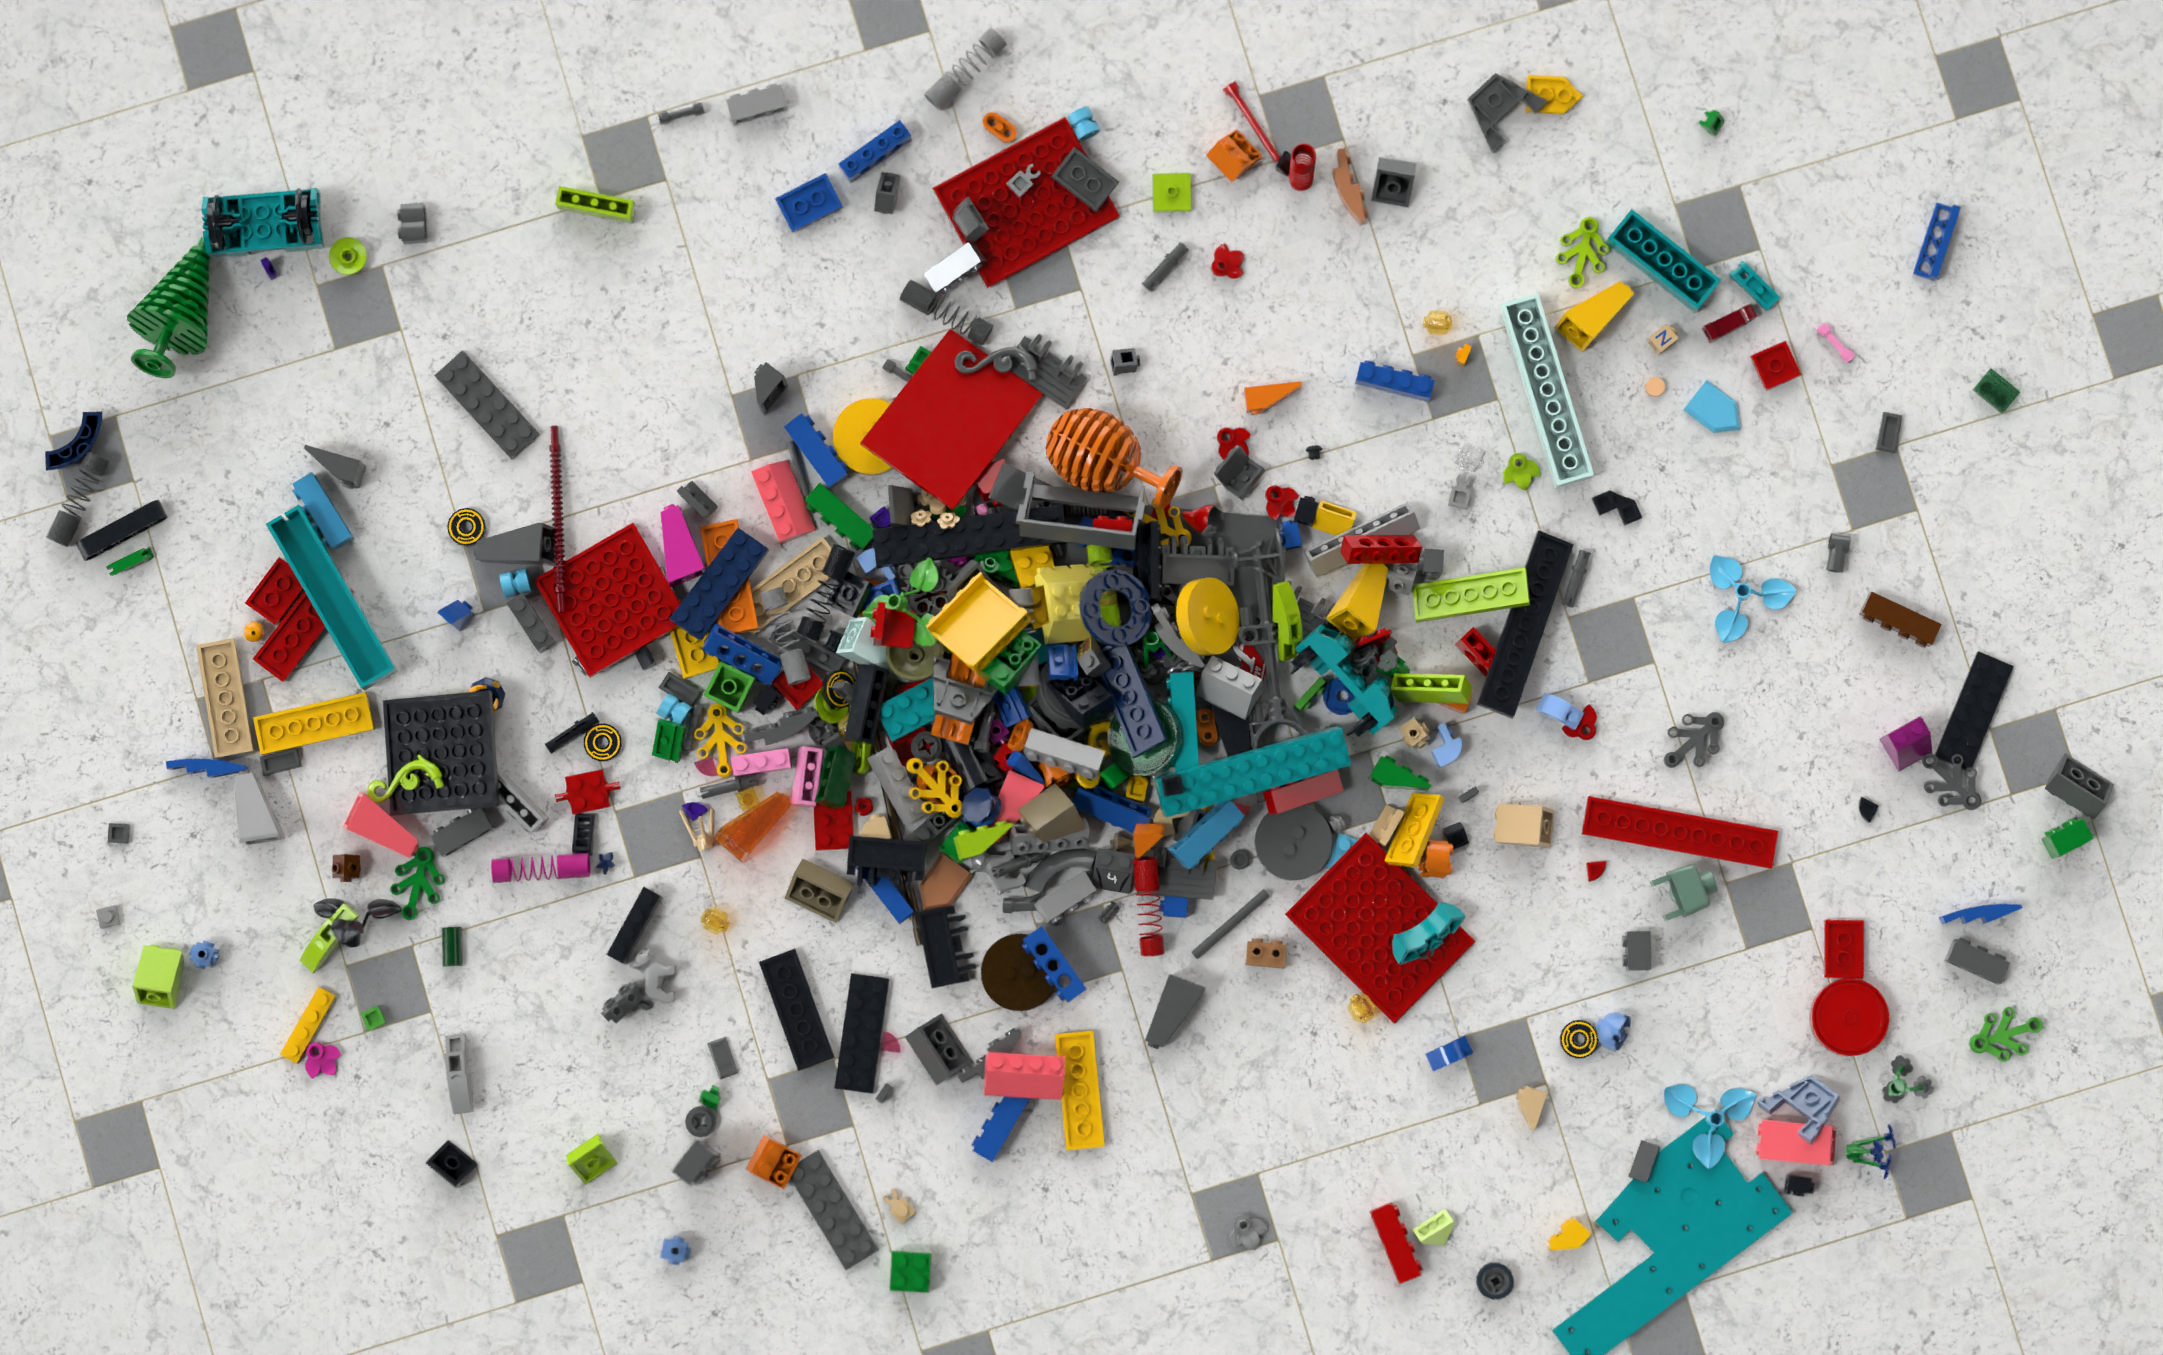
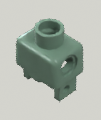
(1688, 889)

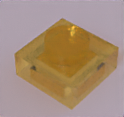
(747, 798)

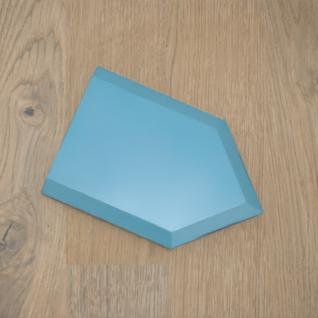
(1714, 409)

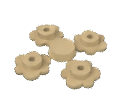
(936, 507)

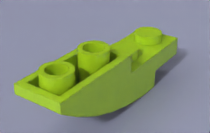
(1288, 617)
(324, 941)

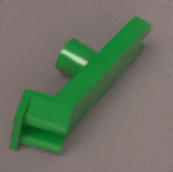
(130, 560)

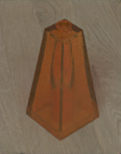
(750, 828)

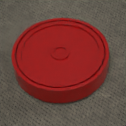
(1849, 1017)

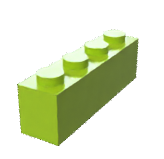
(595, 204)
(1431, 688)

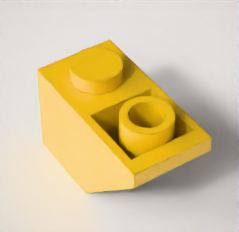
(1570, 1237)

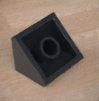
(452, 1164)

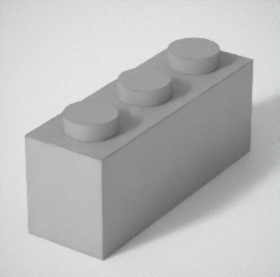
(756, 104)
(1065, 898)

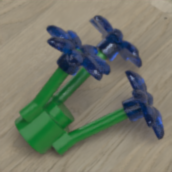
(1856, 1151)

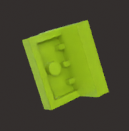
(590, 1159)

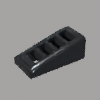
(590, 835)

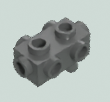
(627, 999)

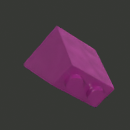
(1908, 743)

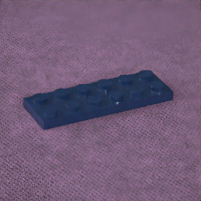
(719, 584)
(1132, 701)

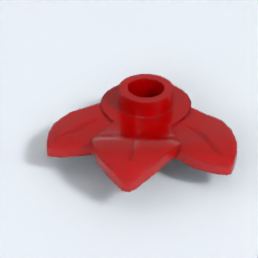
(1229, 260)
(1237, 437)
(1282, 504)
(1587, 720)

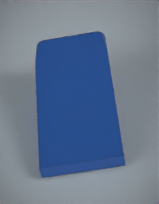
(886, 588)
(1021, 764)

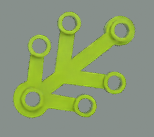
(1583, 249)

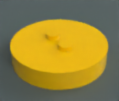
(850, 430)
(1207, 616)

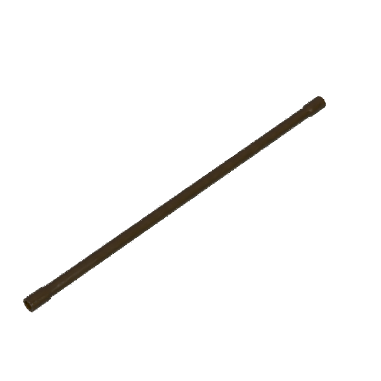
(896, 834)

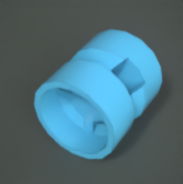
(1083, 122)
(515, 582)
(674, 710)

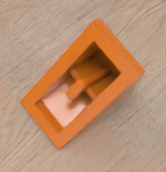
(1146, 836)

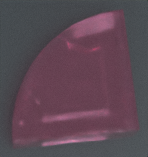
(707, 767)
(890, 1043)

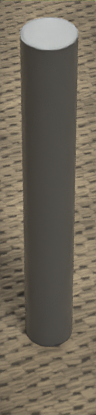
(798, 468)

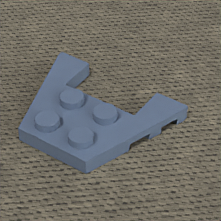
(1808, 1098)

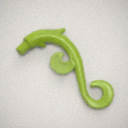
(402, 777)

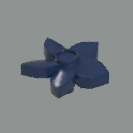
(606, 861)

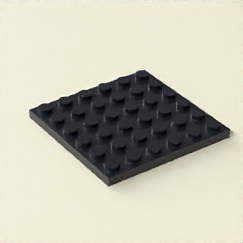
(453, 735)

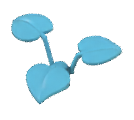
(1727, 571)
(1709, 1147)

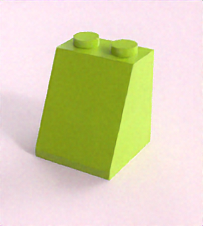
(158, 976)

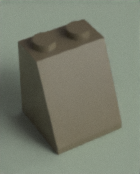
(1051, 815)

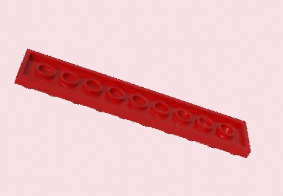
(1679, 832)

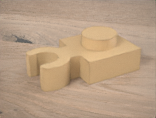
(901, 1209)

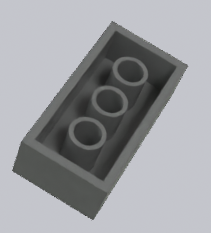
(696, 1163)

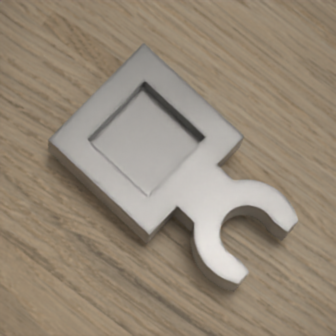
(1021, 182)
(1460, 495)

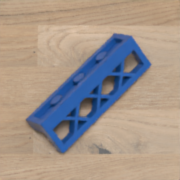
(1941, 248)

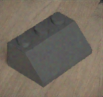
(768, 385)
(2079, 786)
(938, 1049)

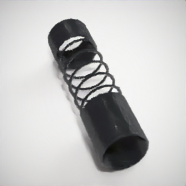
(835, 568)

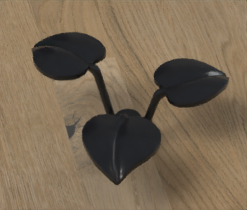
(349, 931)

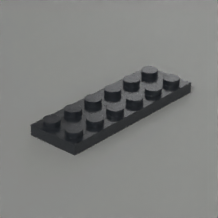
(1973, 710)
(796, 1009)
(861, 1033)

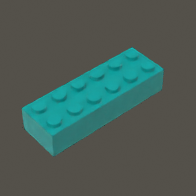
(1663, 261)
(1183, 703)

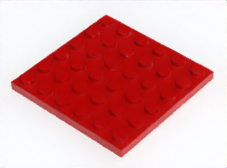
(612, 600)

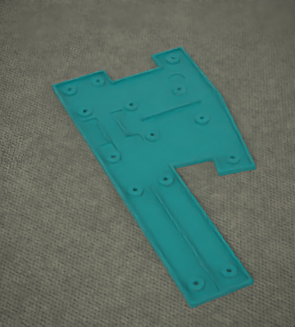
(1658, 1218)

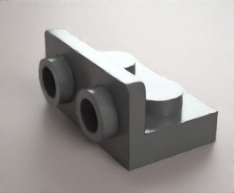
(697, 500)

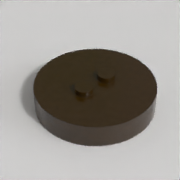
(1013, 977)

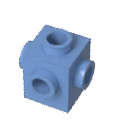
(211, 954)
(668, 1250)

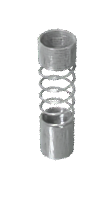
(946, 87)
(1024, 598)
(792, 661)

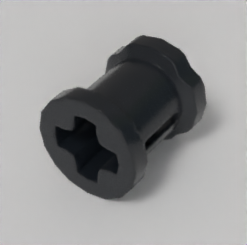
(833, 634)

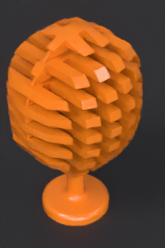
(1102, 455)

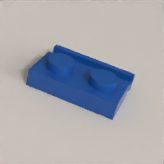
(1062, 661)
(1011, 707)

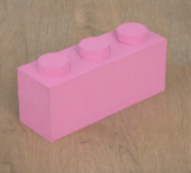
(761, 762)
(806, 776)

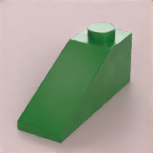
(1114, 777)

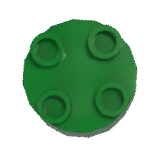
(949, 845)

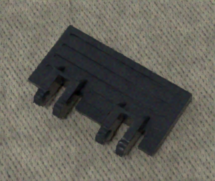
(886, 857)
(941, 947)

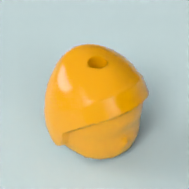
(253, 626)

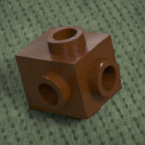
(346, 867)

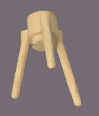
(704, 840)

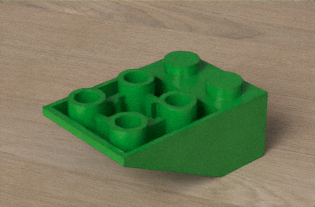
(1011, 663)
(1392, 776)

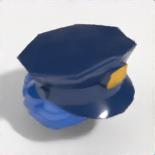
(980, 807)

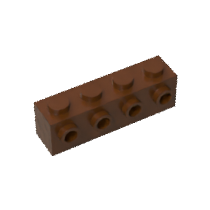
(1900, 619)

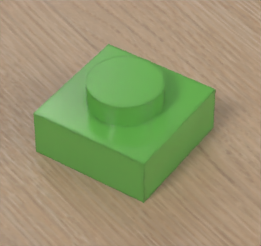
(373, 1018)

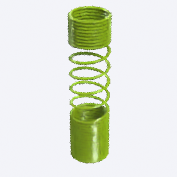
(1101, 555)

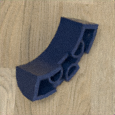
(79, 445)

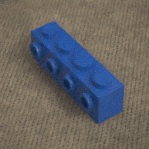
(1394, 381)
(816, 450)
(1111, 807)
(999, 1127)

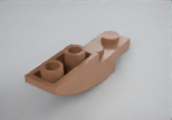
(1350, 194)

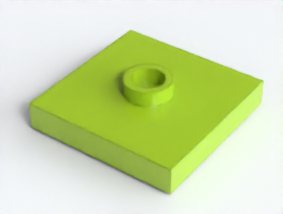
(1172, 192)

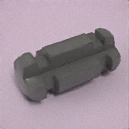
(1108, 912)

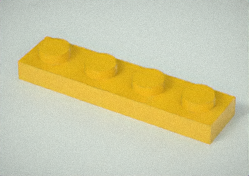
(308, 1025)

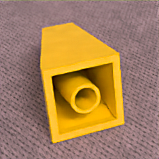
(1586, 320)
(1360, 604)

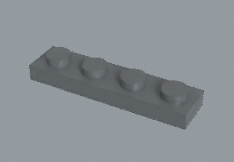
(813, 652)

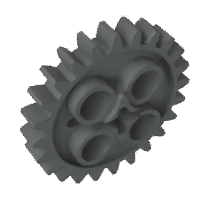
(933, 605)

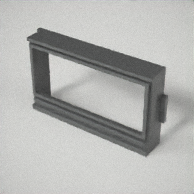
(1078, 497)

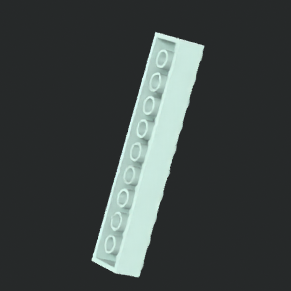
(1546, 391)

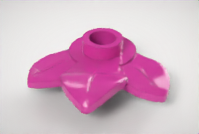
(323, 1062)

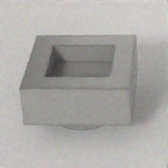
(108, 917)

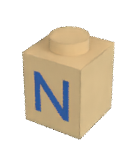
(1663, 339)

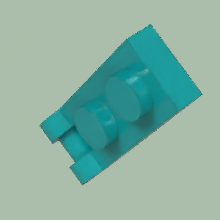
(1755, 286)

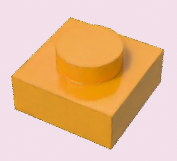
(1462, 354)

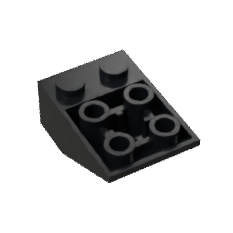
(1082, 698)

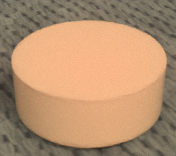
(1655, 387)

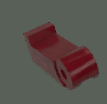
(1729, 323)

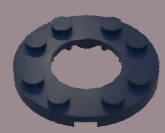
(1138, 599)

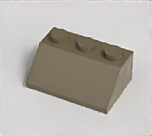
(819, 890)

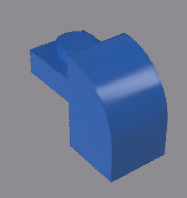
(1449, 1053)

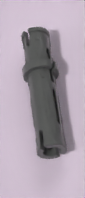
(1165, 266)
(1579, 570)
(729, 786)
(1024, 860)

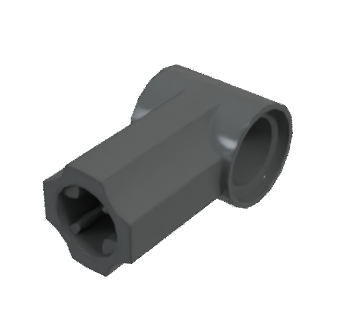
(1838, 547)

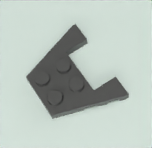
(1495, 100)
(955, 698)

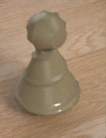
(1121, 842)

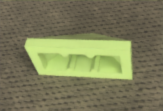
(1435, 1230)

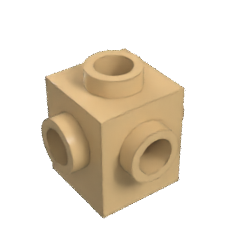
(1410, 730)

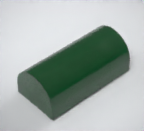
(452, 946)

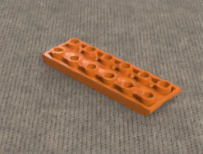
(950, 728)

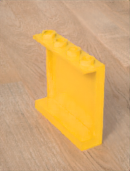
(978, 623)

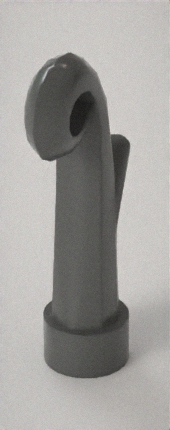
(982, 743)
(1024, 904)

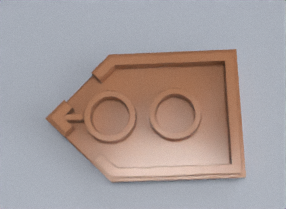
(943, 883)

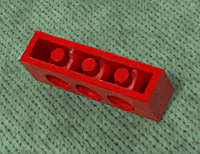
(1380, 549)
(1477, 650)

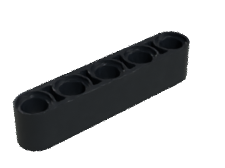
(121, 530)

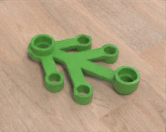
(2001, 1036)

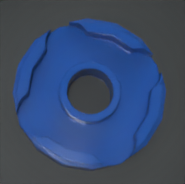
(1330, 697)

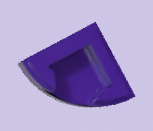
(269, 268)
(694, 810)

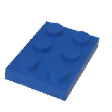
(808, 202)

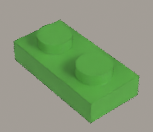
(1316, 689)

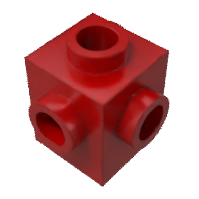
(1001, 757)

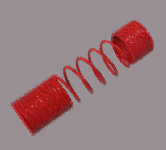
(1302, 168)
(1147, 879)

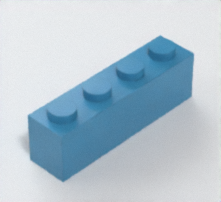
(323, 511)
(1206, 834)

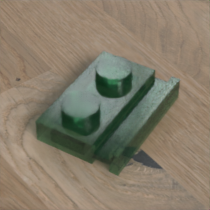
(1996, 391)

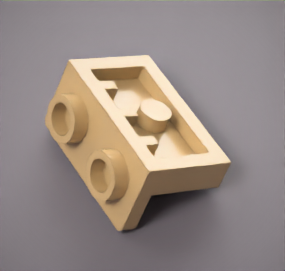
(1386, 825)

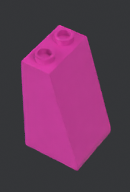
(680, 551)

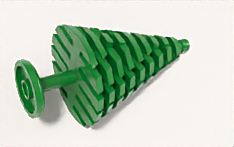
(174, 314)

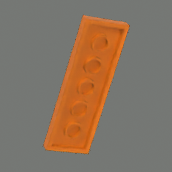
(740, 613)

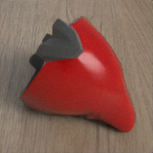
(1204, 519)

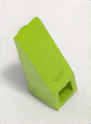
(975, 843)

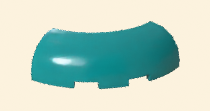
(1428, 934)

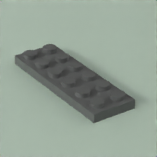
(487, 404)
(832, 1210)

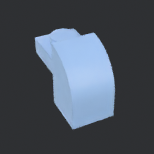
(868, 564)
(1559, 710)
(1450, 750)

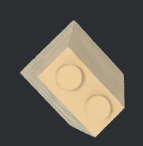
(1524, 825)

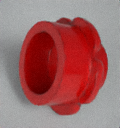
(864, 801)

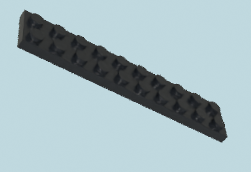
(968, 538)
(1525, 626)

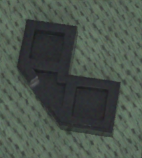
(1625, 506)

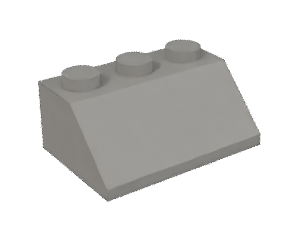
(1229, 687)

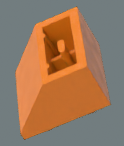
(1234, 155)
(773, 1162)

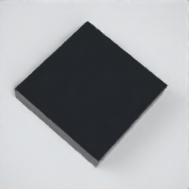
(851, 594)

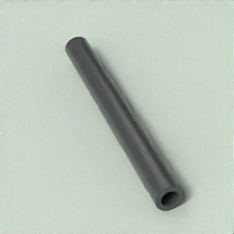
(1230, 924)

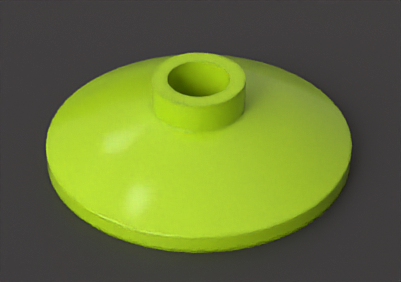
(341, 249)
(830, 714)

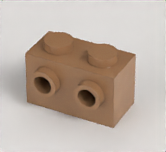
(1265, 954)

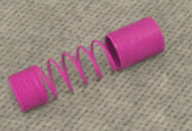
(567, 867)

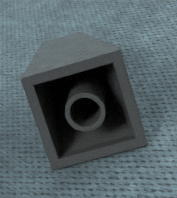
(520, 546)
(1173, 1007)

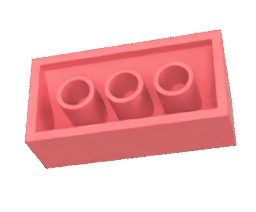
(783, 501)
(1024, 1076)

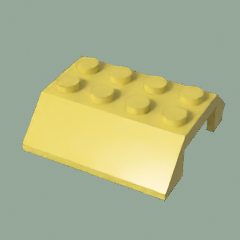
(1062, 595)

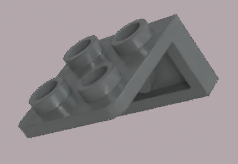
(1238, 472)

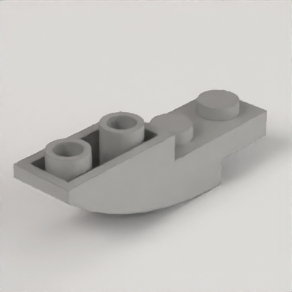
(1172, 638)
(457, 1074)

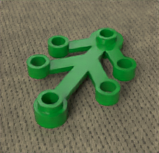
(418, 879)

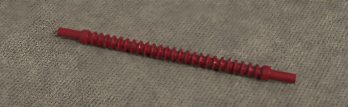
(560, 589)

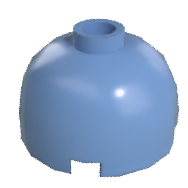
(1612, 1030)

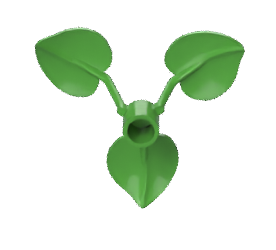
(924, 578)

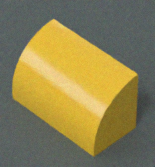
(1333, 518)

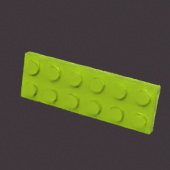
(1470, 595)

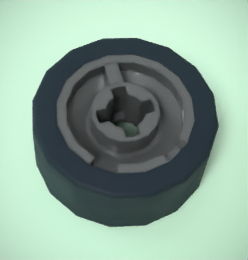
(1486, 1287)

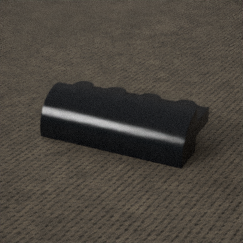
(1148, 559)
(973, 767)

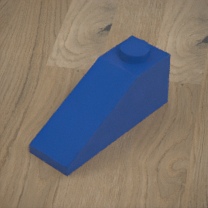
(457, 613)

